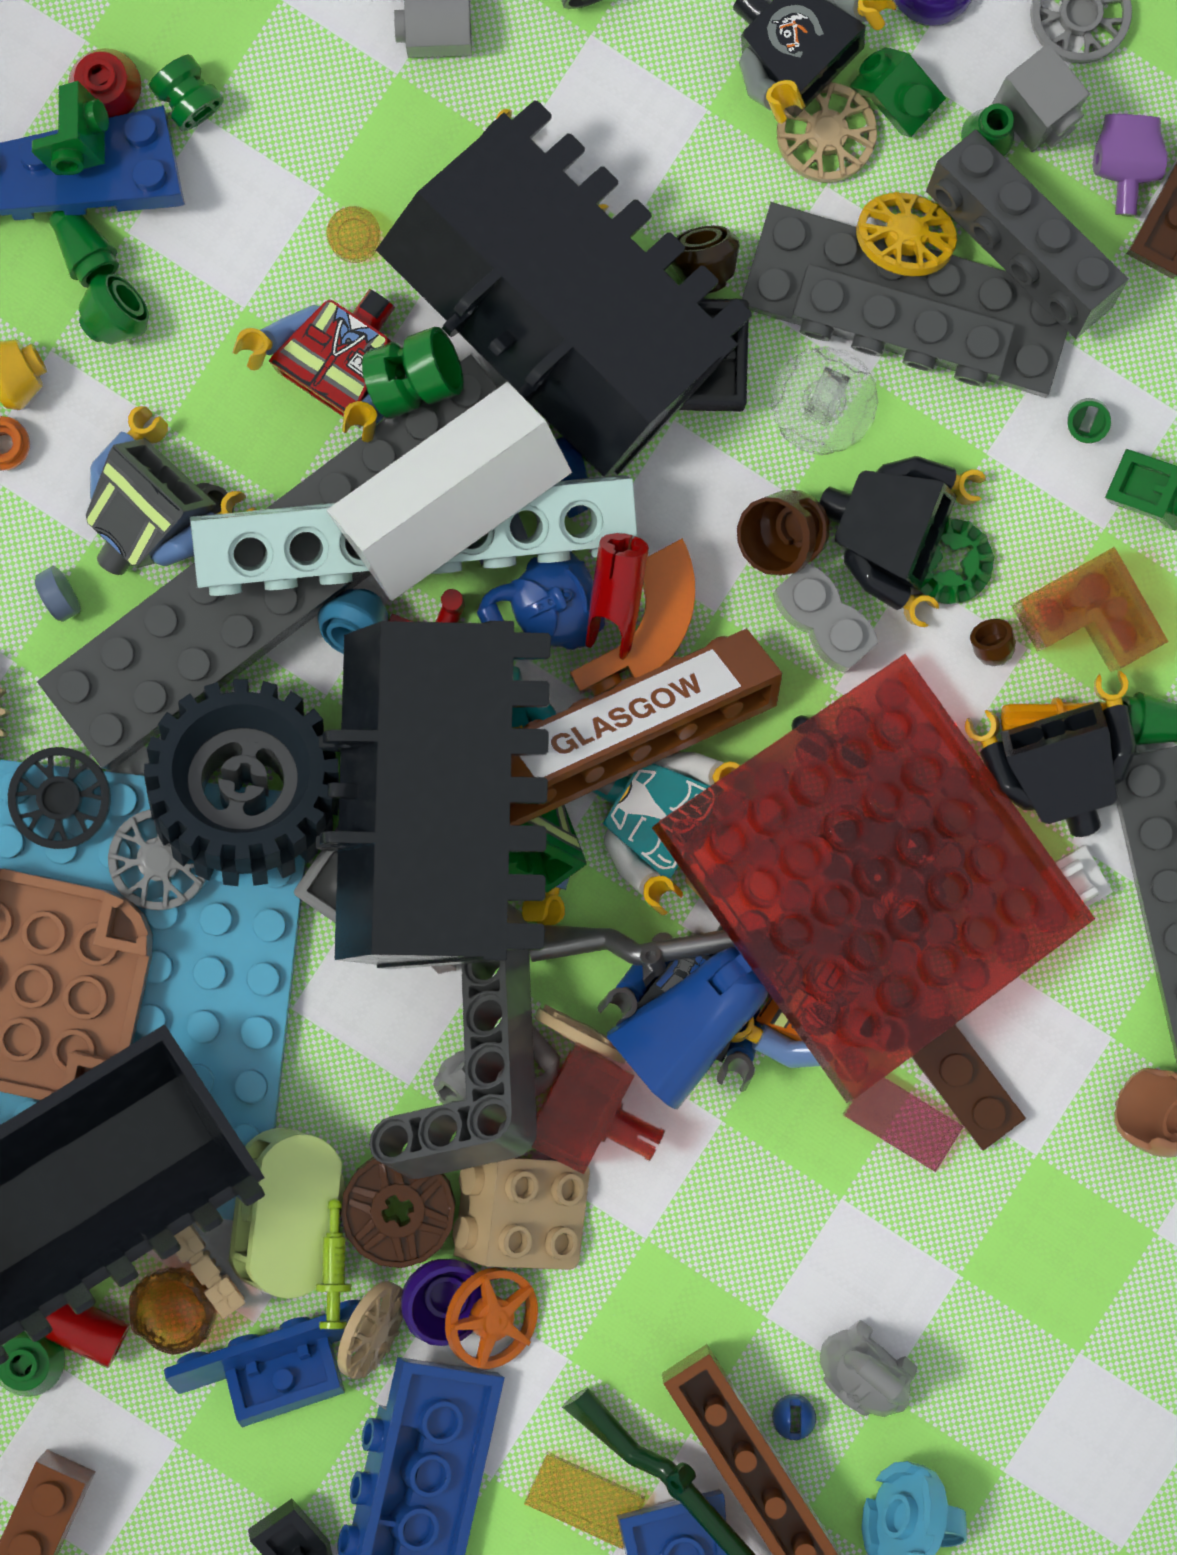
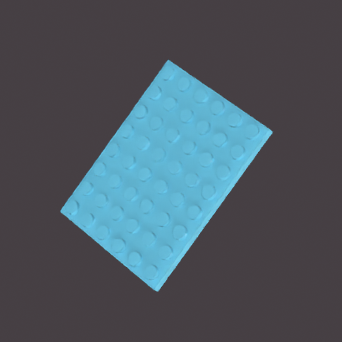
(216, 962)

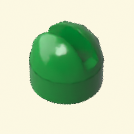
(1100, 424)

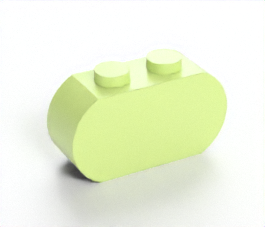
(281, 1235)

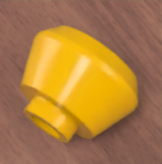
(19, 373)

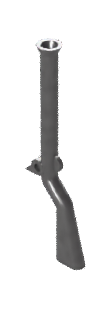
(568, 941)

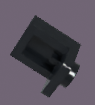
(288, 1533)

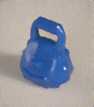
(547, 600)

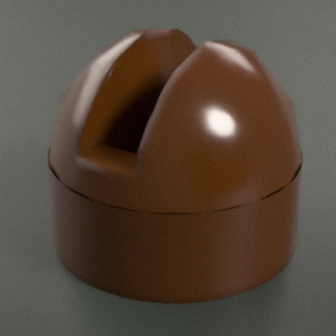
(993, 642)

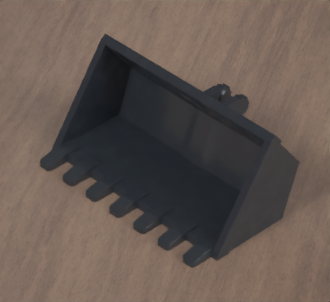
(109, 1177)

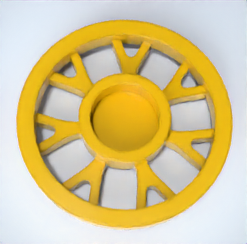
(906, 234)

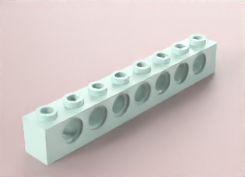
(216, 536)

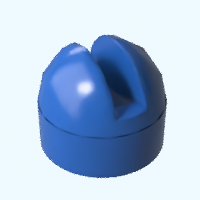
(782, 1416)

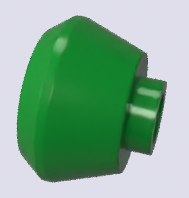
(112, 310)
(46, 1361)

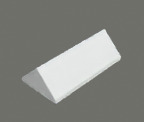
(450, 490)

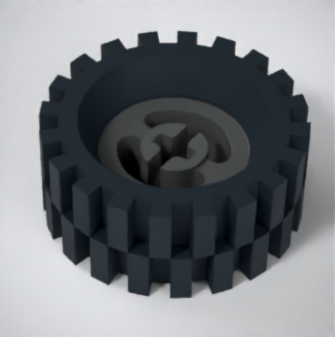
(242, 736)

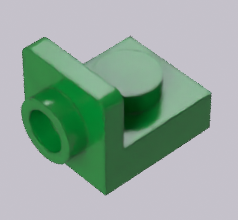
(1146, 487)

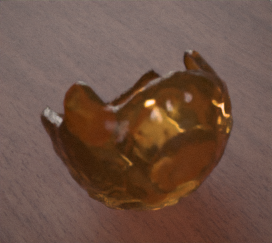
(171, 1310)

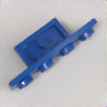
(270, 1371)

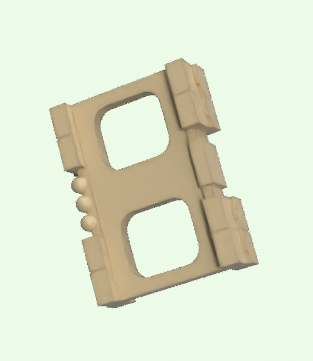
(221, 1289)

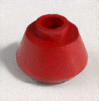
(109, 78)

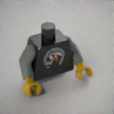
(801, 47)

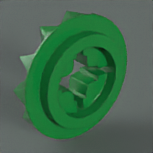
(976, 566)

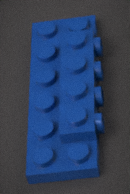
(423, 1462)

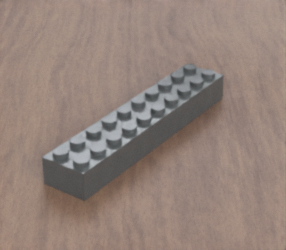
(187, 639)

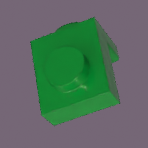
(898, 89)
(79, 135)

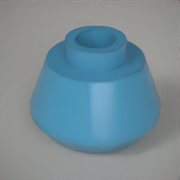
(349, 613)

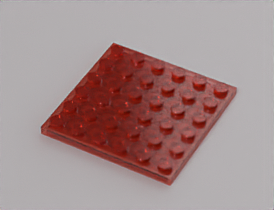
(874, 876)

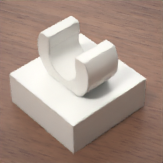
(1084, 875)

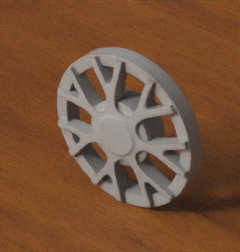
(1081, 19)
(154, 862)

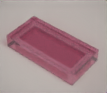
(905, 1122)

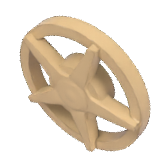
(578, 1032)

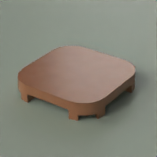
(67, 980)

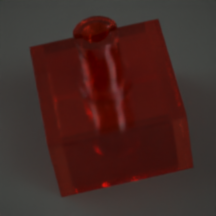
(587, 1109)

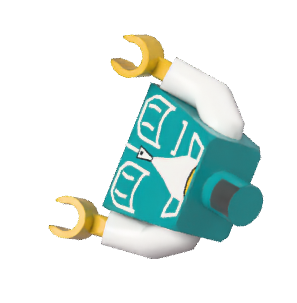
(641, 804)

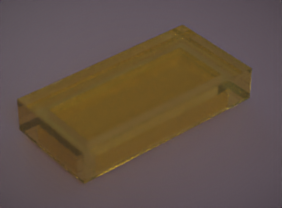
(581, 1498)

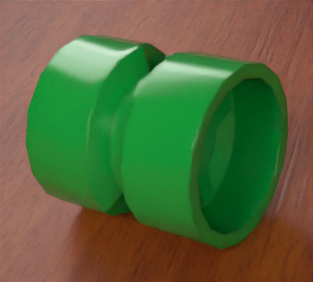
(418, 370)

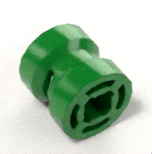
(187, 94)

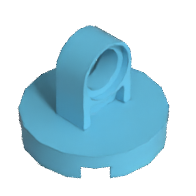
(911, 1514)

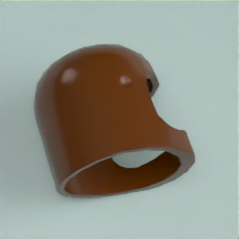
(783, 532)

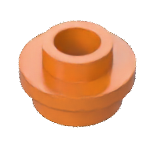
(20, 445)

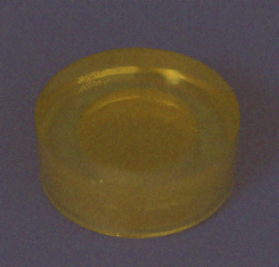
(353, 234)

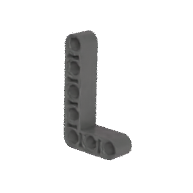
(487, 1099)

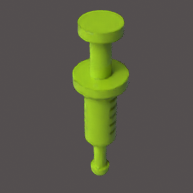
(333, 1270)

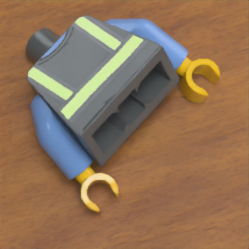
(144, 500)

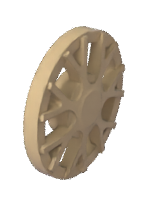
(827, 135)
(370, 1330)

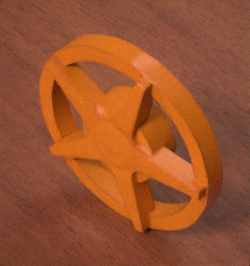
(491, 1318)

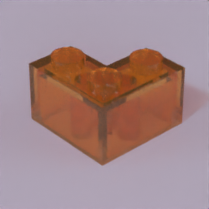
(1101, 600)

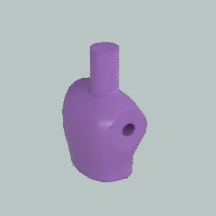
(1131, 154)

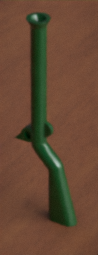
(677, 1478)

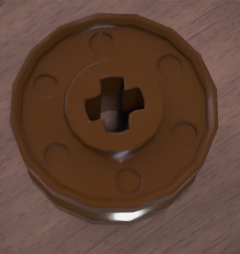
(387, 1238)

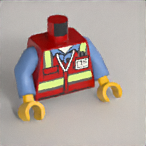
(323, 354)

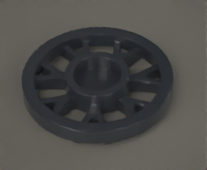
(59, 798)

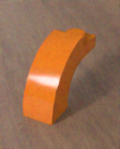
(667, 615)

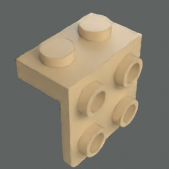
(521, 1214)

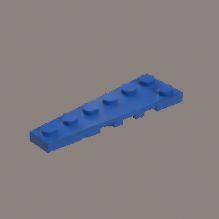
(136, 174)

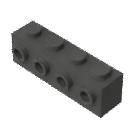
(1026, 234)

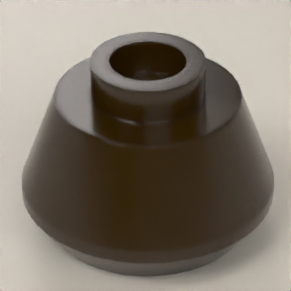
(708, 247)

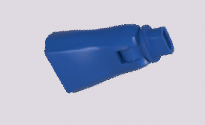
(689, 1025)

